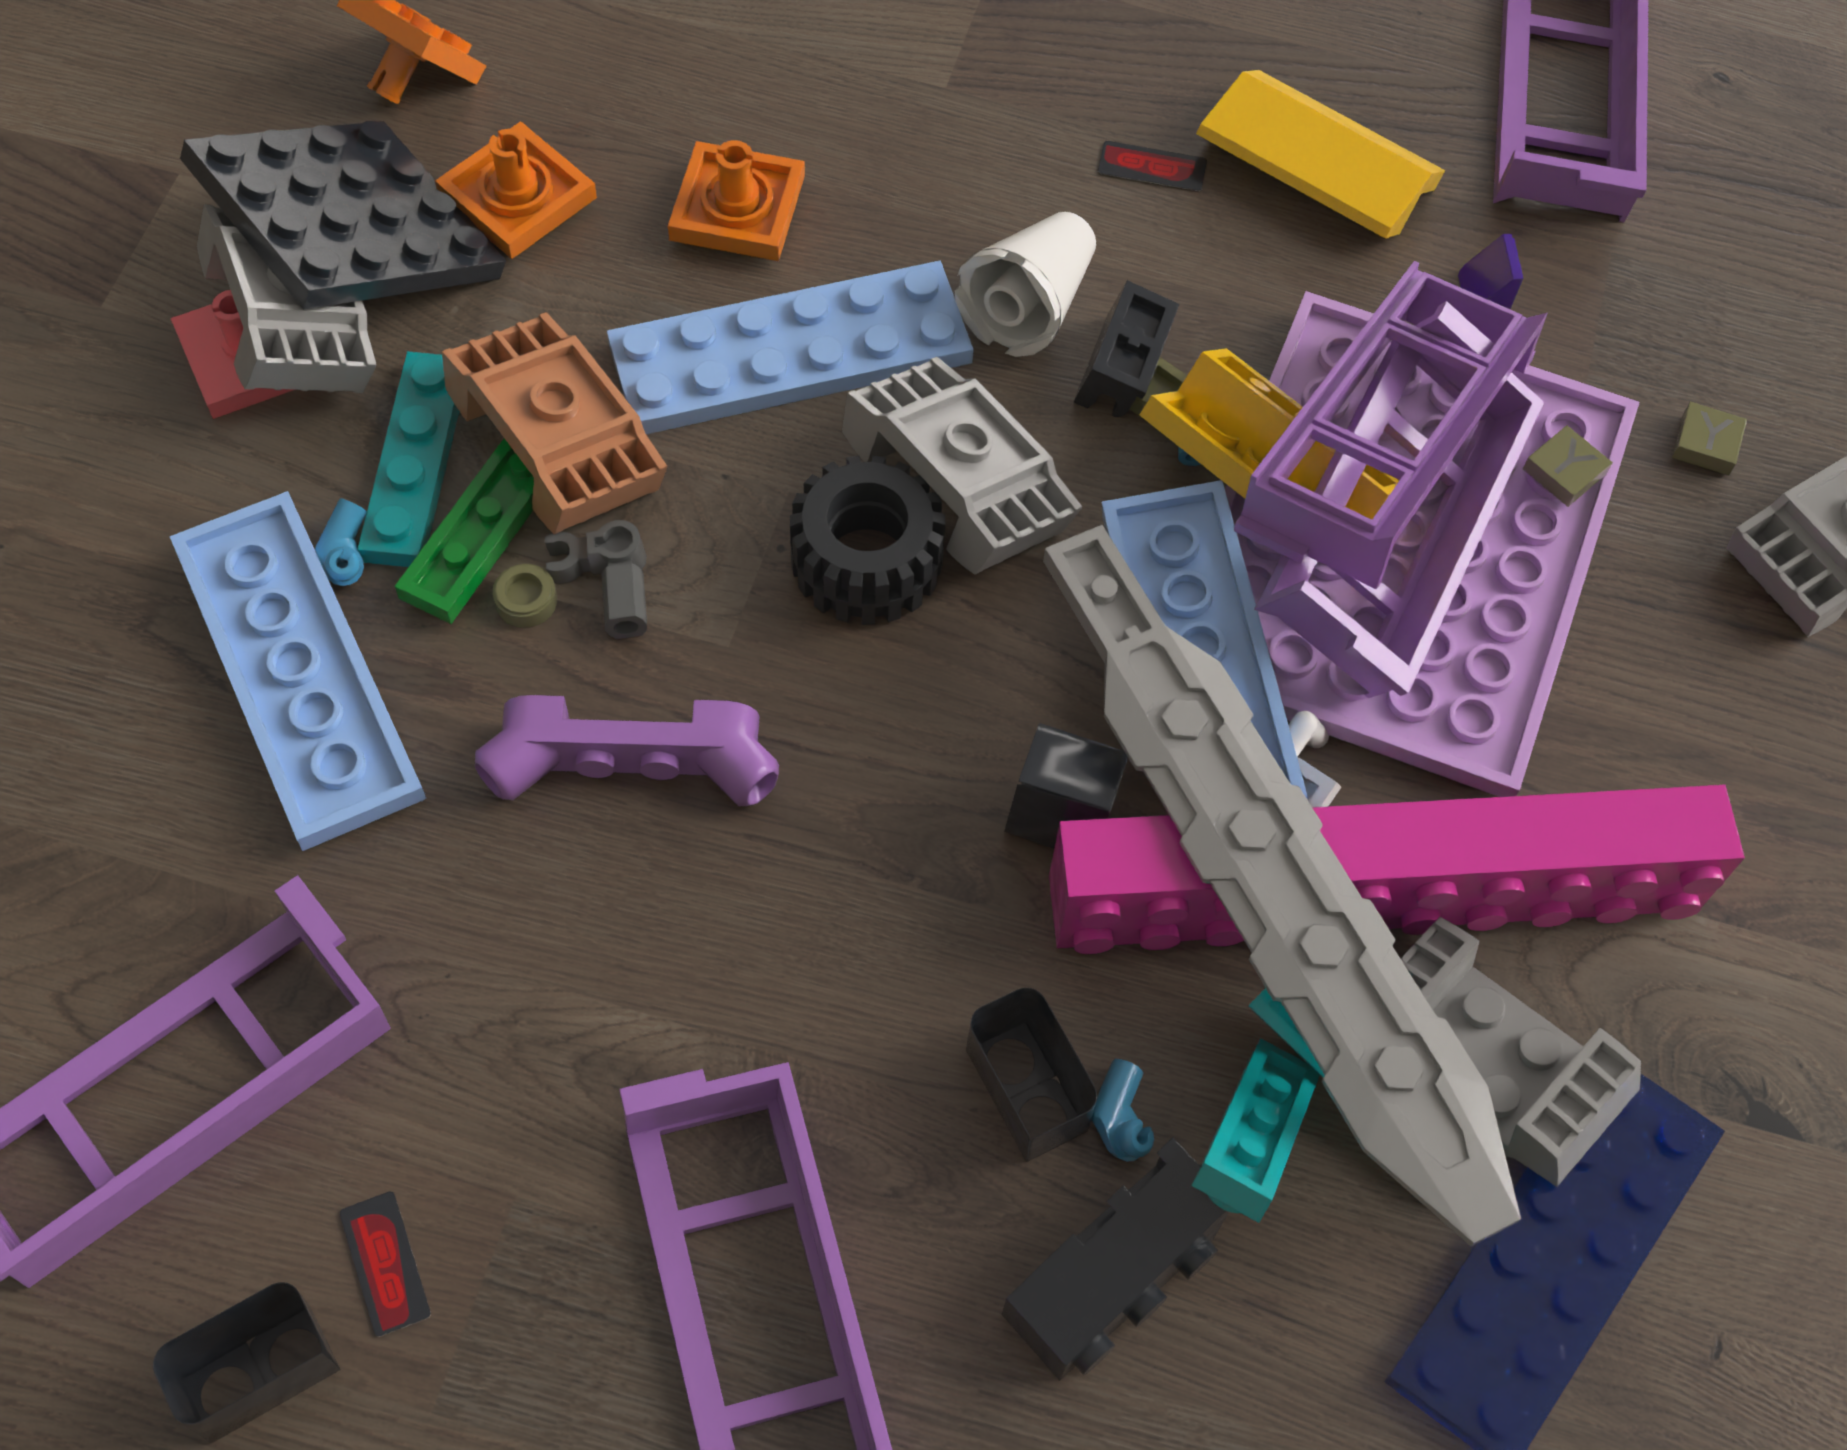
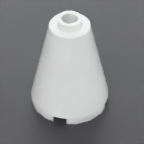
(1026, 283)

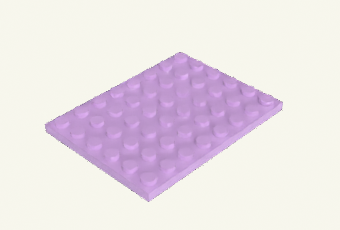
(1508, 623)

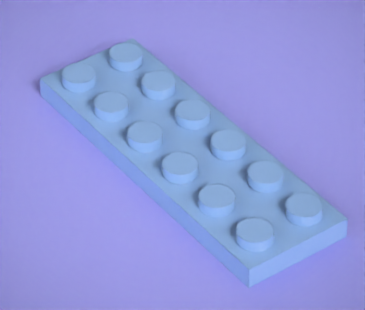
(788, 346)
(1197, 581)
(297, 671)

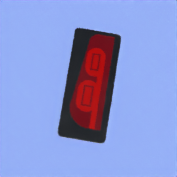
(1152, 165)
(385, 1264)

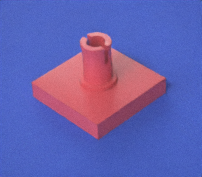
(211, 344)

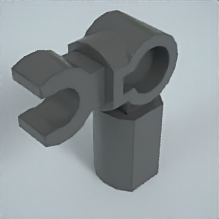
(617, 555)

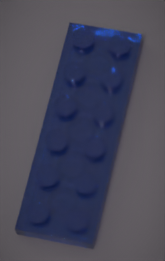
(1545, 1287)

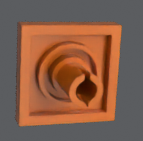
(411, 40)
(517, 189)
(736, 200)

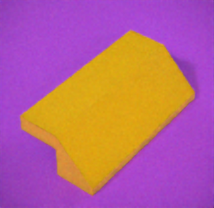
(1320, 152)
(1233, 418)

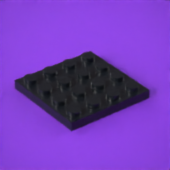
(341, 212)

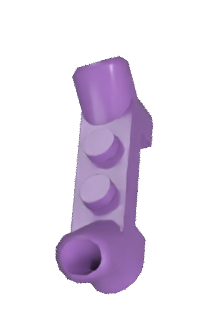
(543, 739)

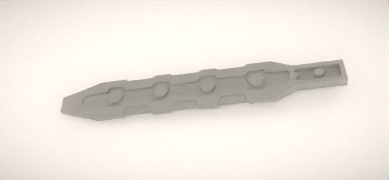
(1310, 933)

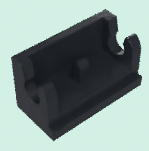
(1127, 348)

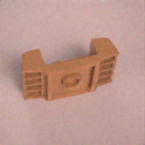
(557, 418)

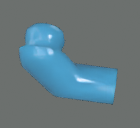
(337, 544)
(1114, 1116)

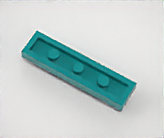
(410, 465)
(1257, 1132)

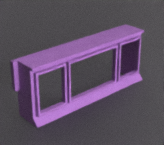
(1564, 181)
(1307, 524)
(1447, 548)
(689, 1102)
(185, 1151)

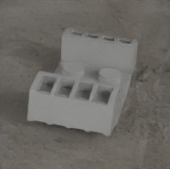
(279, 339)
(969, 455)
(1801, 549)
(1542, 1083)

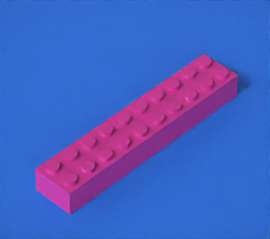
(1421, 862)

